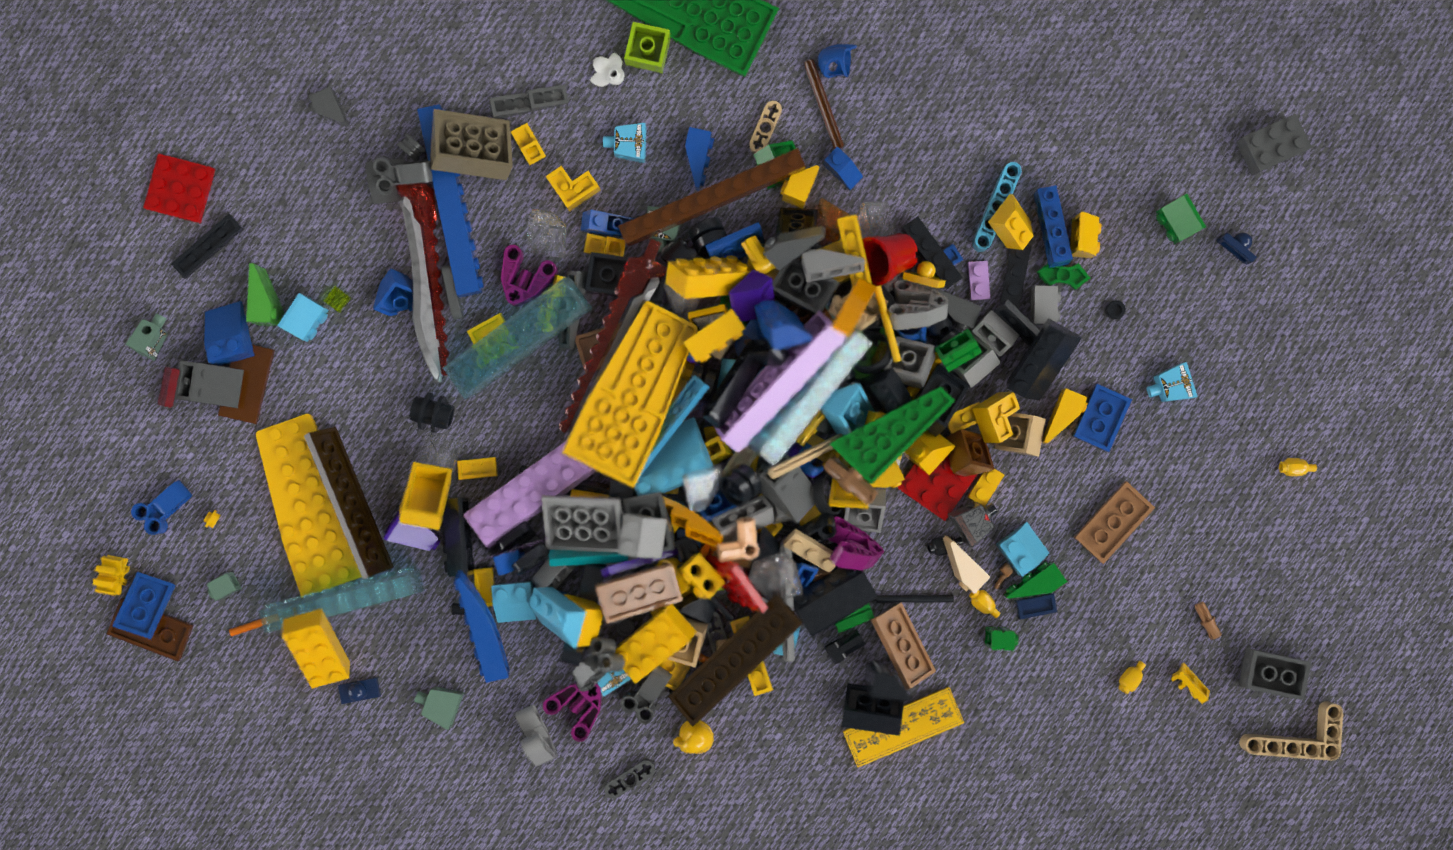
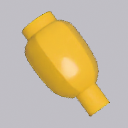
(1296, 467)
(984, 603)
(1131, 678)

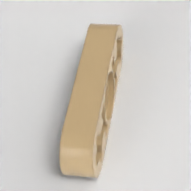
(766, 112)

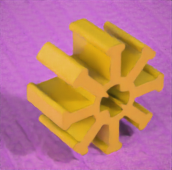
(111, 575)

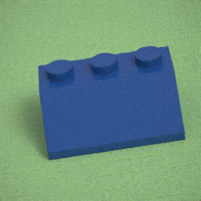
(780, 325)

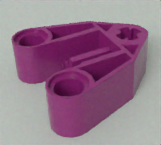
(510, 270)
(855, 547)
(589, 717)

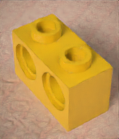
(704, 572)

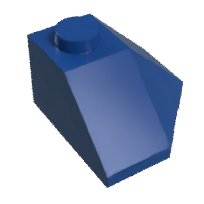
(394, 293)

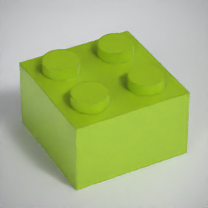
(647, 47)

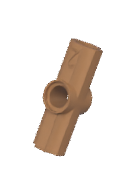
(850, 480)

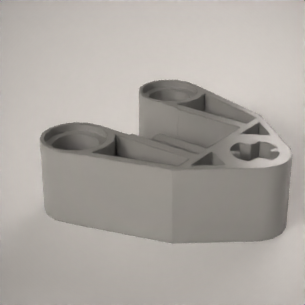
(916, 306)
(538, 744)

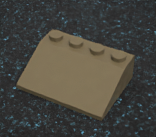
(471, 145)

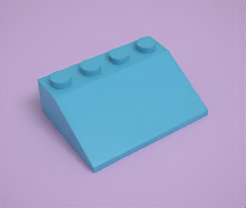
(681, 455)

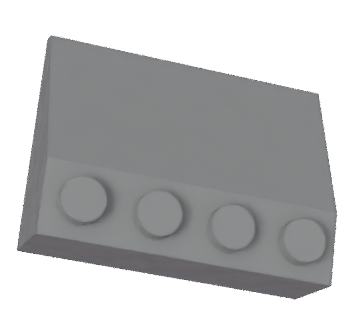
(582, 523)

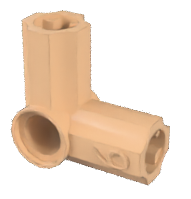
(735, 549)

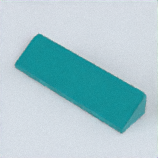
(571, 557)

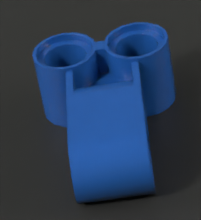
(162, 507)

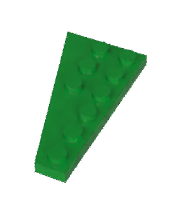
(885, 439)

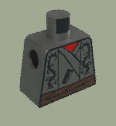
(973, 522)

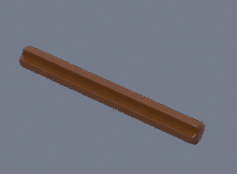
(823, 103)

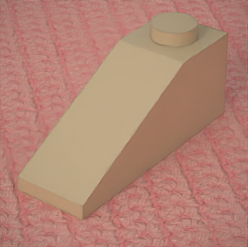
(964, 568)

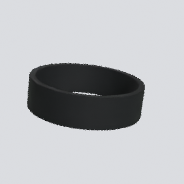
(880, 364)
(819, 496)

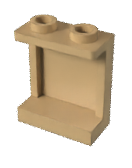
(868, 317)

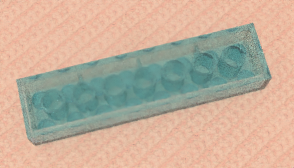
(517, 338)
(802, 407)
(349, 598)

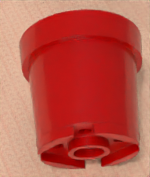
(889, 256)

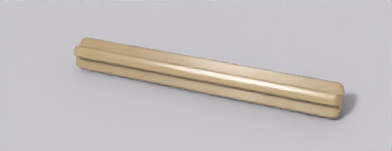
(802, 458)

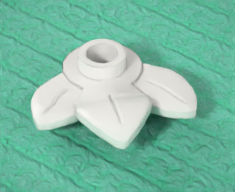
(605, 69)

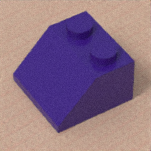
(750, 292)

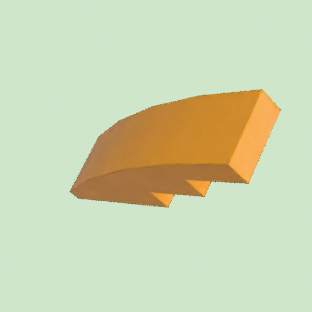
(854, 307)
(694, 525)

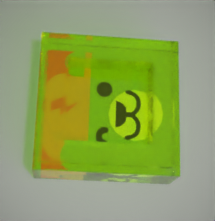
(337, 299)

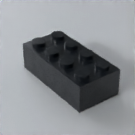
(606, 271)

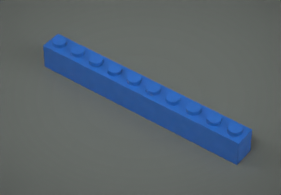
(453, 218)

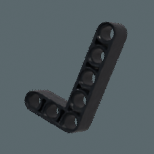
(739, 379)
(588, 591)

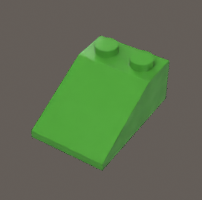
(262, 301)

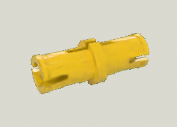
(810, 428)

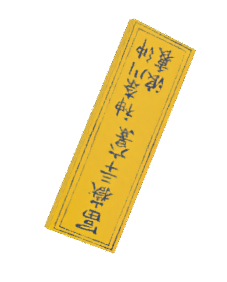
(919, 722)

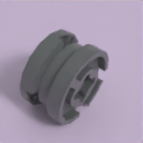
(411, 147)

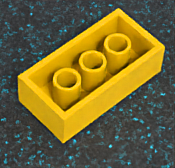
(705, 276)
(654, 642)
(316, 648)

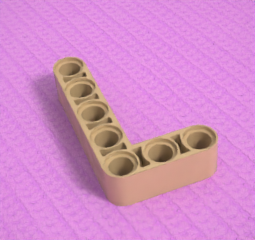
(1299, 745)

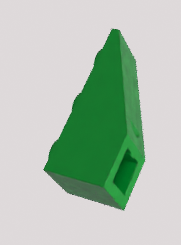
(1043, 581)

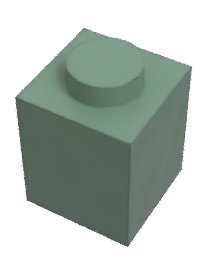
(223, 586)

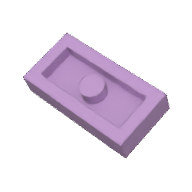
(978, 280)

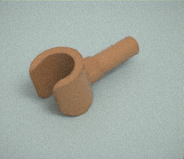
(1007, 570)

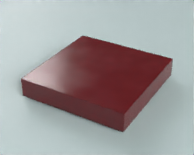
(168, 387)

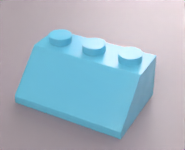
(847, 409)
(558, 614)

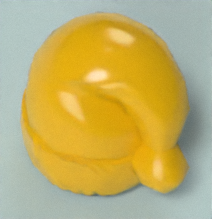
(694, 738)

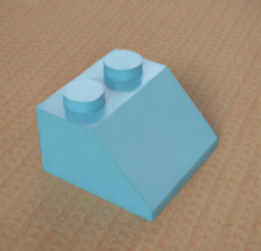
(303, 317)
(1023, 549)
(512, 601)

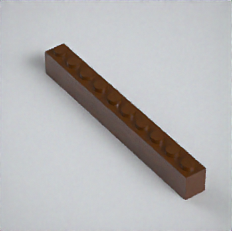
(712, 197)

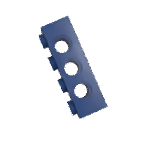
(1052, 226)

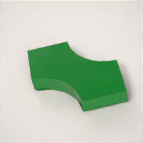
(1071, 276)

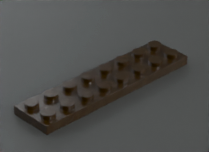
(349, 502)
(735, 660)

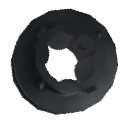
(431, 412)

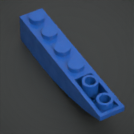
(483, 631)

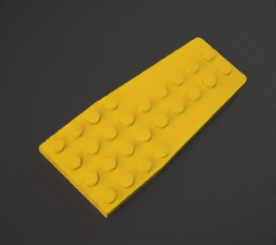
(632, 396)
(303, 508)

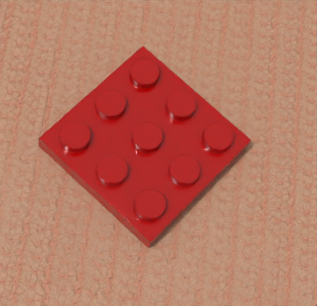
(179, 188)
(936, 491)
(737, 584)

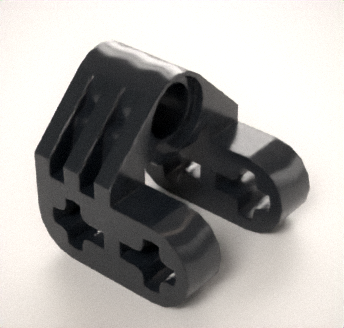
(524, 536)

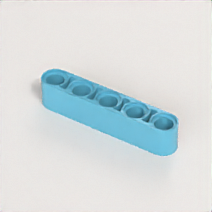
(996, 197)

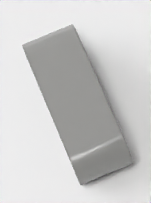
(551, 576)

